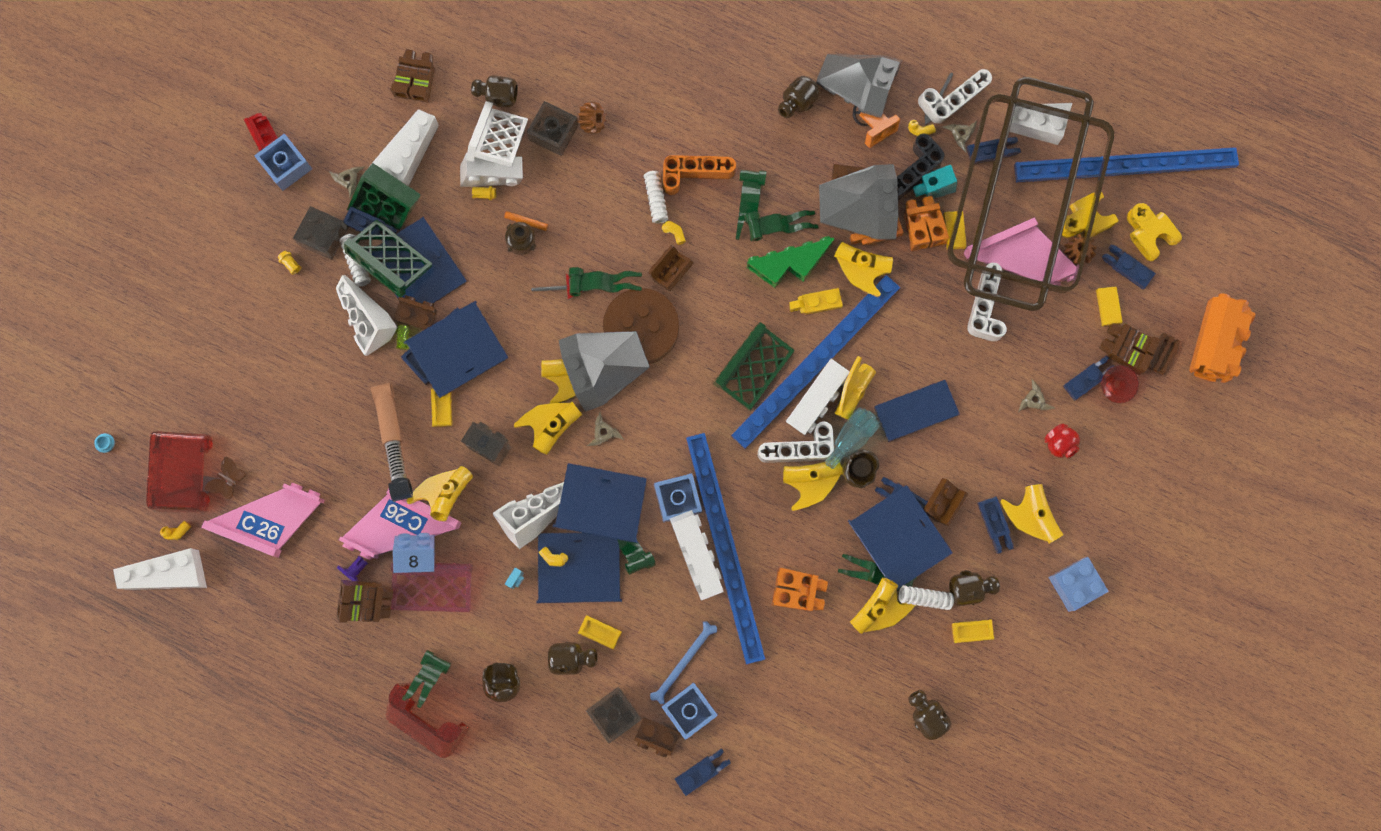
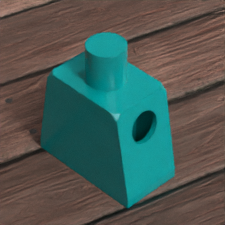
(943, 181)

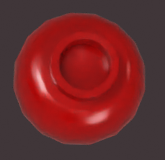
(1063, 441)

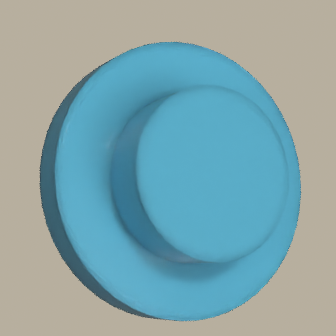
(104, 443)

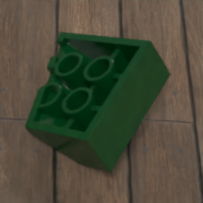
(384, 197)

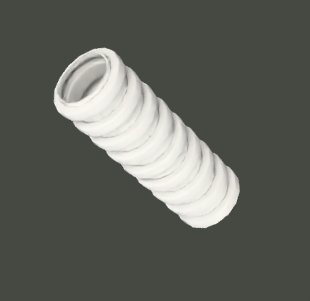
(656, 196)
(359, 274)
(926, 597)

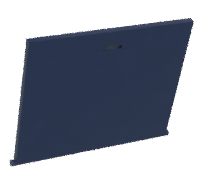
(440, 278)
(456, 349)
(601, 503)
(899, 539)
(587, 576)

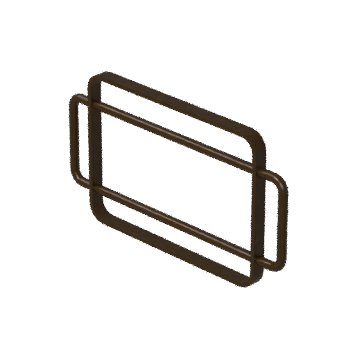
(1085, 120)

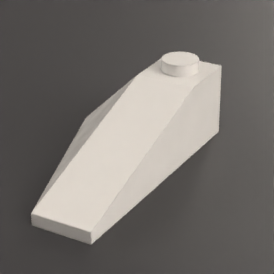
(369, 320)
(529, 517)

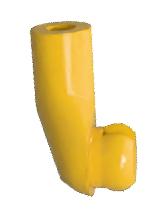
(916, 129)
(675, 229)
(175, 533)
(553, 559)

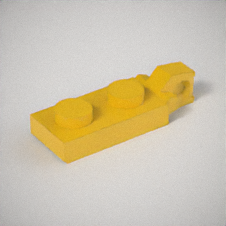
(817, 302)

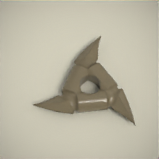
(961, 140)
(350, 185)
(1028, 399)
(602, 438)

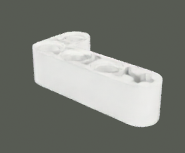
(958, 95)
(984, 317)
(794, 447)

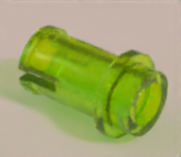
(402, 335)

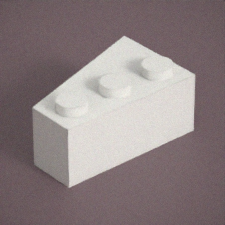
(1039, 124)
(489, 173)

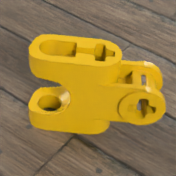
(1079, 218)
(1148, 228)

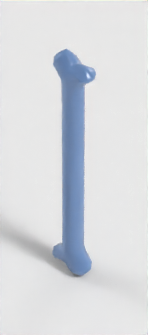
(707, 630)

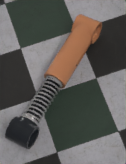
(384, 398)

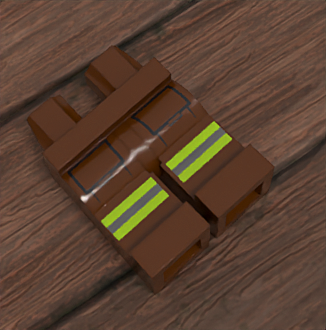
(414, 77)
(1130, 347)
(363, 601)

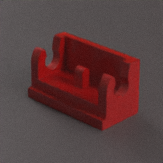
(260, 130)

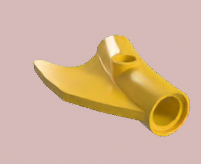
(863, 267)
(556, 372)
(854, 388)
(543, 417)
(811, 489)
(442, 491)
(1026, 516)
(881, 609)

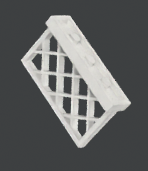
(482, 132)

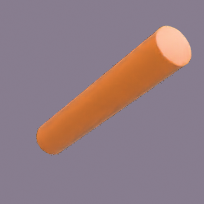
(533, 223)

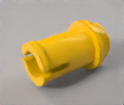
(484, 192)
(287, 260)

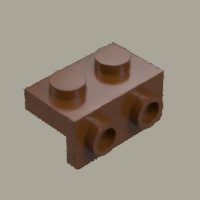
(670, 268)

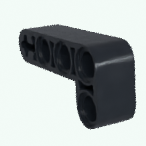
(924, 161)

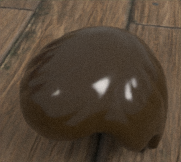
(860, 468)
(500, 682)

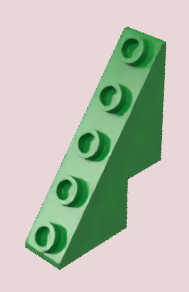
(798, 261)

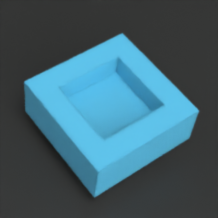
(515, 578)

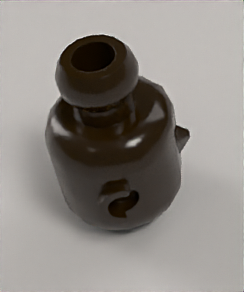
(497, 90)
(798, 96)
(520, 238)
(971, 588)
(569, 658)
(929, 716)

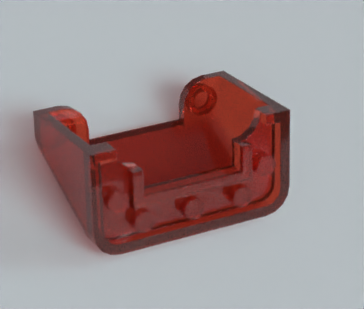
(177, 472)
(439, 741)

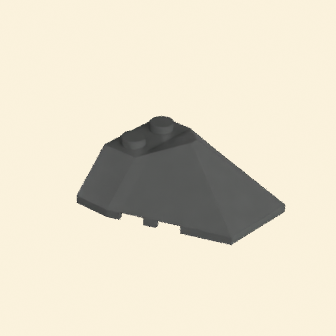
(860, 79)
(862, 202)
(602, 364)

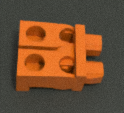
(925, 224)
(805, 590)

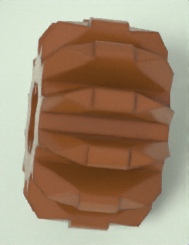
(592, 117)
(1076, 243)

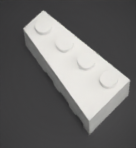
(408, 147)
(818, 396)
(696, 554)
(169, 571)

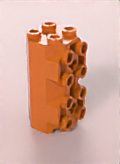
(1220, 339)

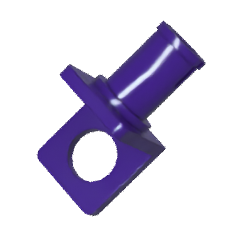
(356, 567)

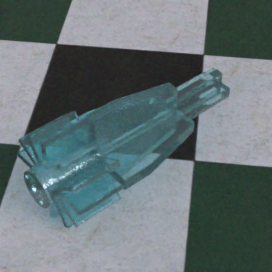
(853, 435)

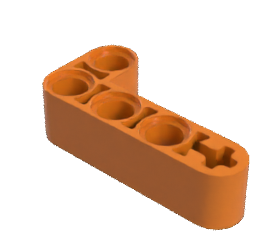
(698, 172)

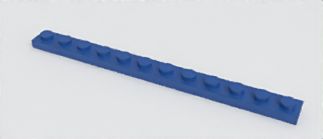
(1129, 164)
(814, 363)
(725, 549)

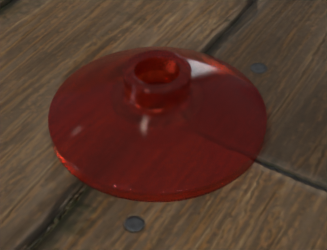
(1128, 384)

